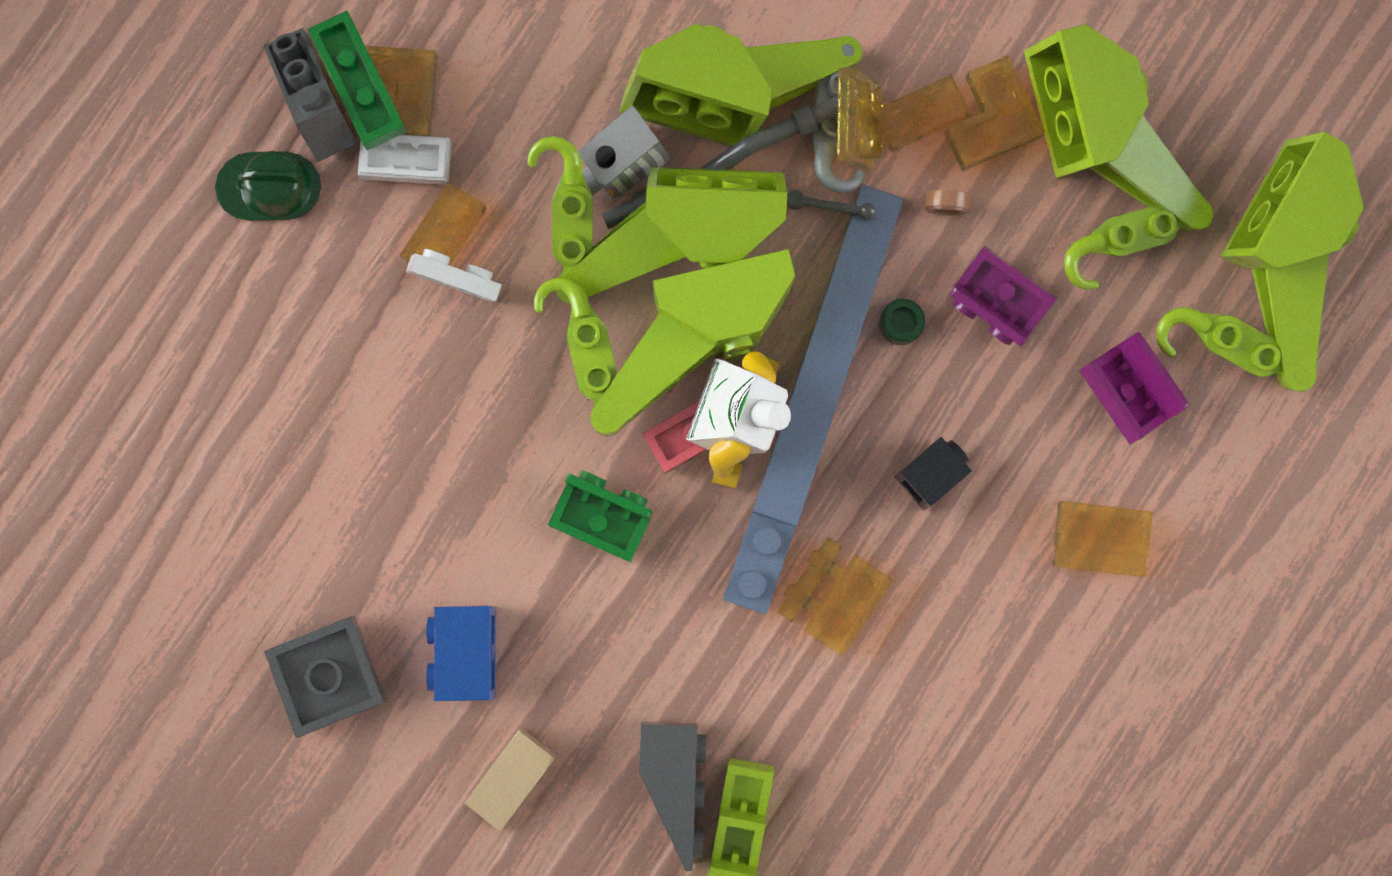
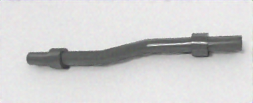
(802, 122)

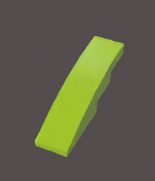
(741, 819)

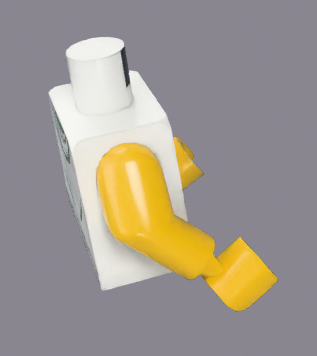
(739, 414)

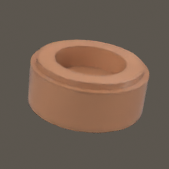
(947, 202)

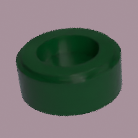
(902, 321)

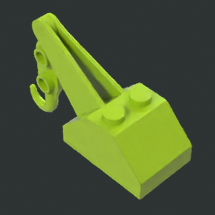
(1093, 119)
(686, 213)
(1285, 237)
(698, 318)

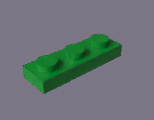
(357, 80)

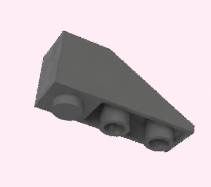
(309, 95)
(669, 774)

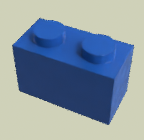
(462, 653)

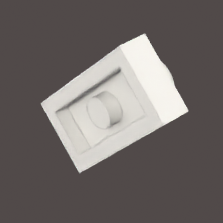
(435, 268)

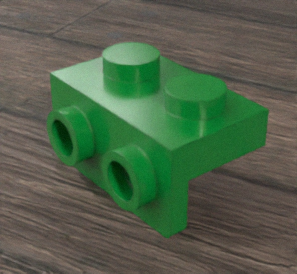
(600, 516)

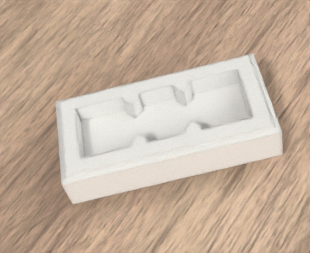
(407, 160)

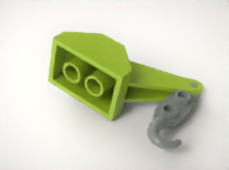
(723, 91)

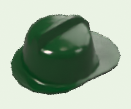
(268, 186)

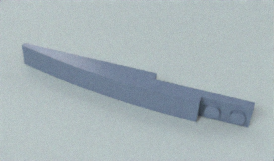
(812, 403)

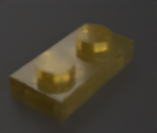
(446, 224)

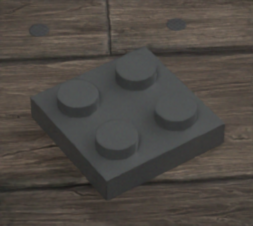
(325, 676)

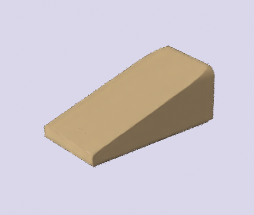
(510, 779)

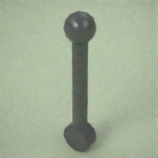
(796, 200)

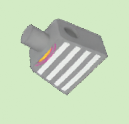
(631, 147)

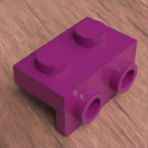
(1001, 297)
(1134, 388)

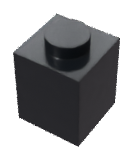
(934, 472)

